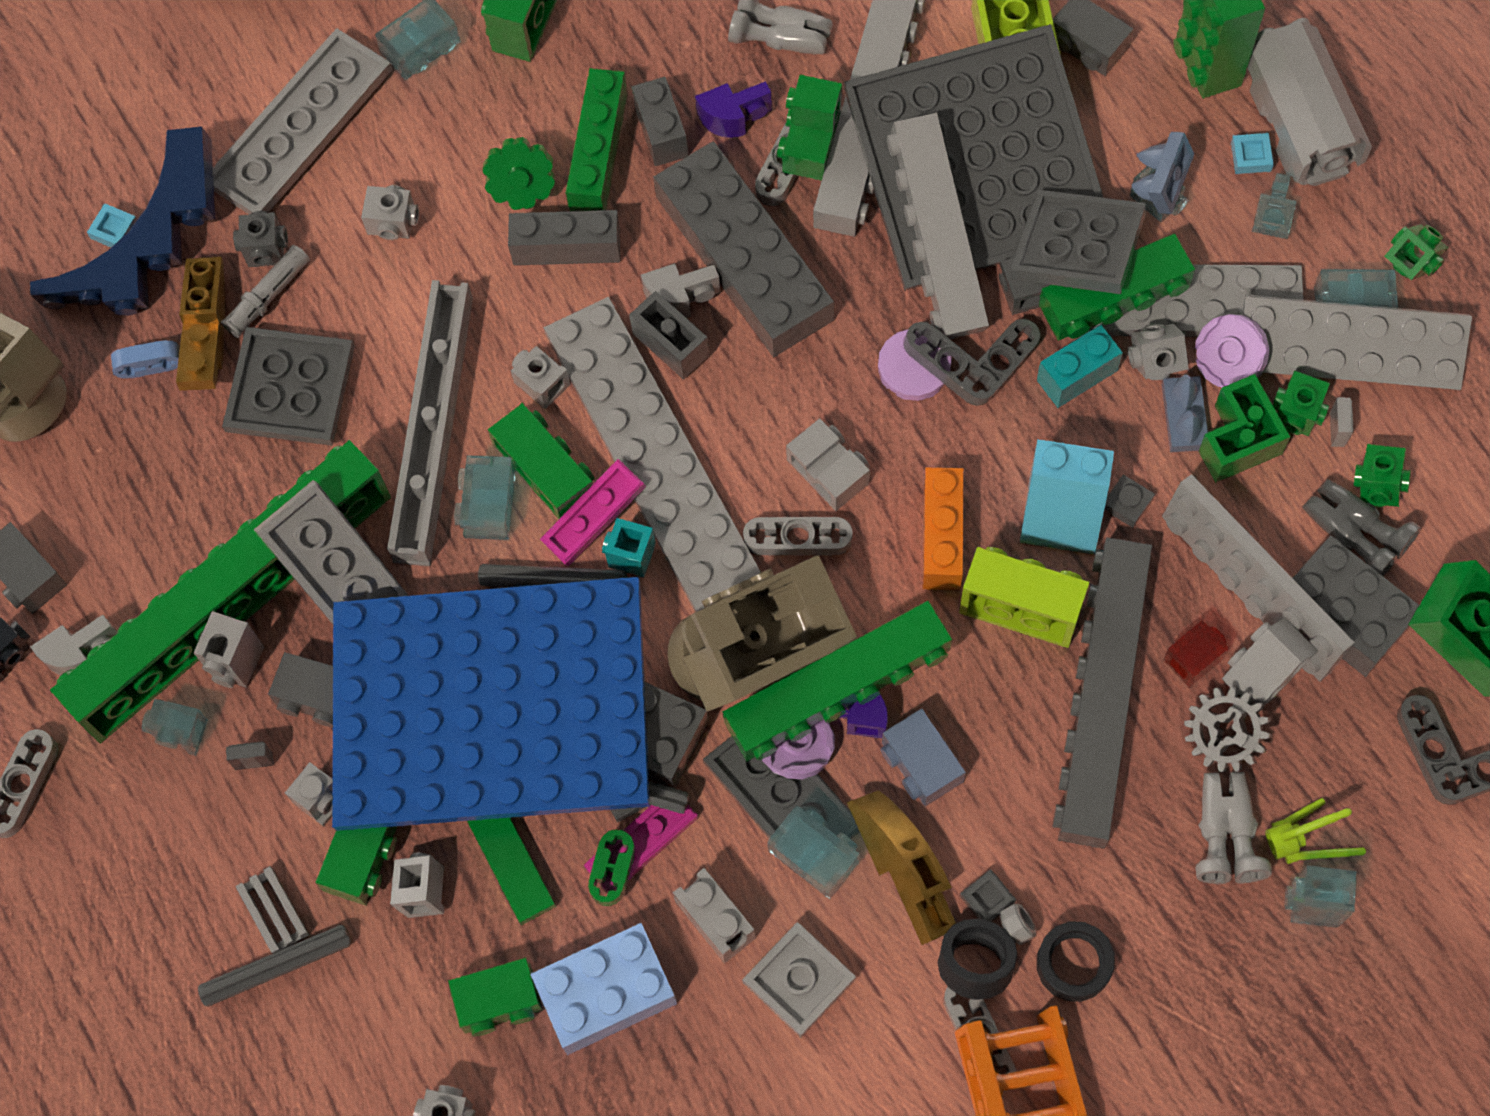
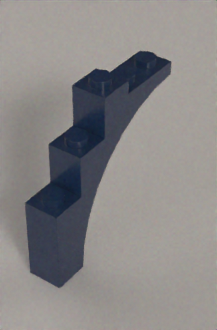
(154, 240)

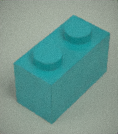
(1079, 366)

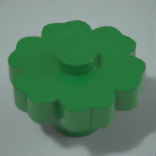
(519, 173)

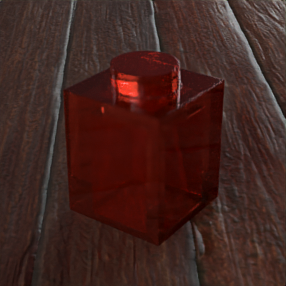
(1196, 653)

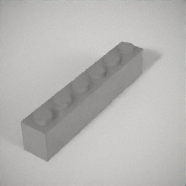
(938, 226)

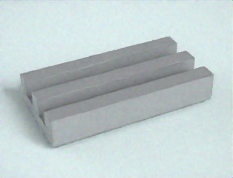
(256, 882)

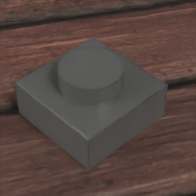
(1128, 501)

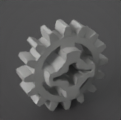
(1243, 738)

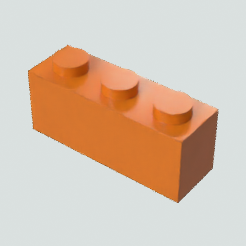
(943, 529)

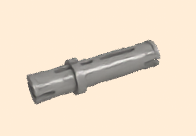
(256, 301)

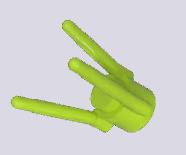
(1287, 838)

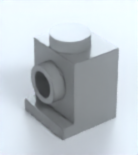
(540, 386)
(313, 794)
(417, 886)

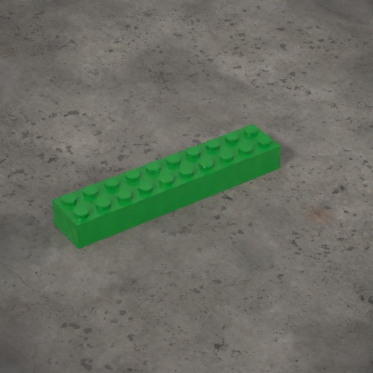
(232, 581)

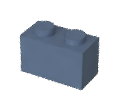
(922, 758)

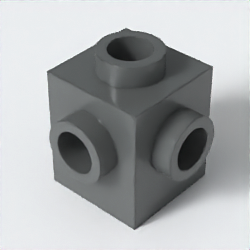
(260, 238)

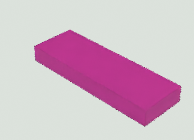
(593, 512)
(650, 835)

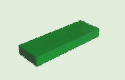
(512, 868)

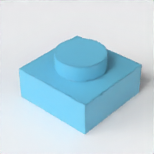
(1252, 153)
(110, 225)

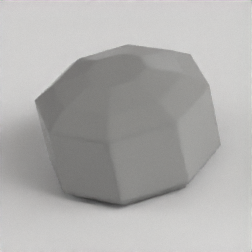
(1018, 924)

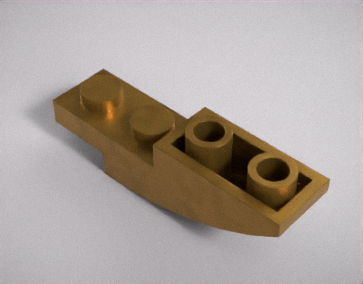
(202, 332)
(903, 852)

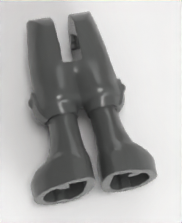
(1345, 516)

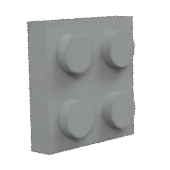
(799, 979)

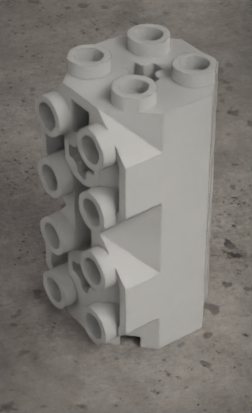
(1306, 104)

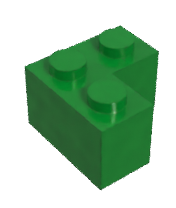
(812, 122)
(1250, 433)

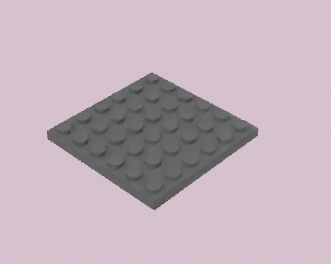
(1004, 131)

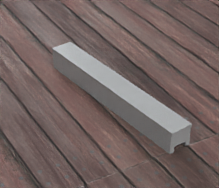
(430, 424)

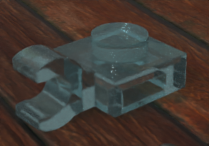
(1274, 211)

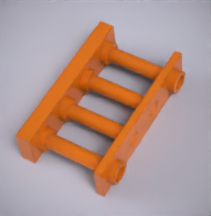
(988, 1085)

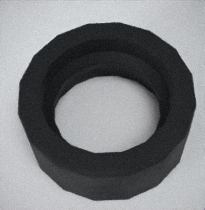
(984, 934)
(1100, 943)

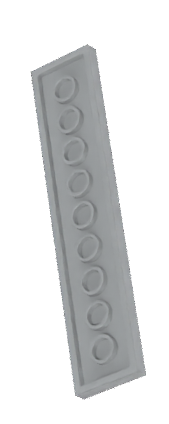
(648, 440)

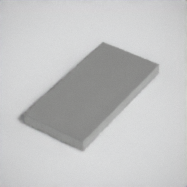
(325, 552)

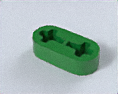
(620, 870)

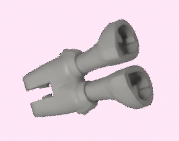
(790, 28)
(1231, 816)

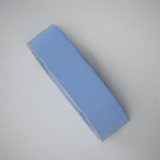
(145, 359)

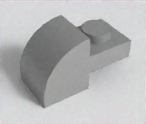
(682, 289)
(65, 651)

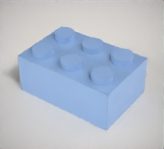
(603, 989)

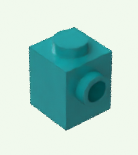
(629, 547)

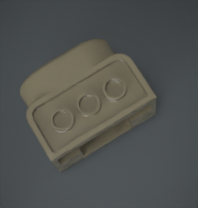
(29, 383)
(758, 633)

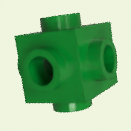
(1406, 255)
(1301, 403)
(1382, 475)

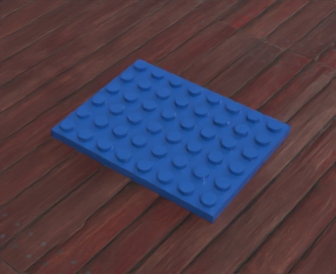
(489, 704)

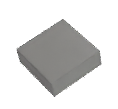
(1341, 422)

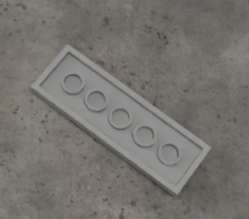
(299, 123)
(1212, 294)
(1362, 341)
(1253, 573)

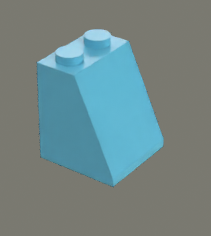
(1066, 496)

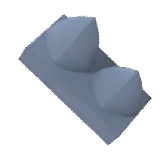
(1171, 165)
(1184, 412)

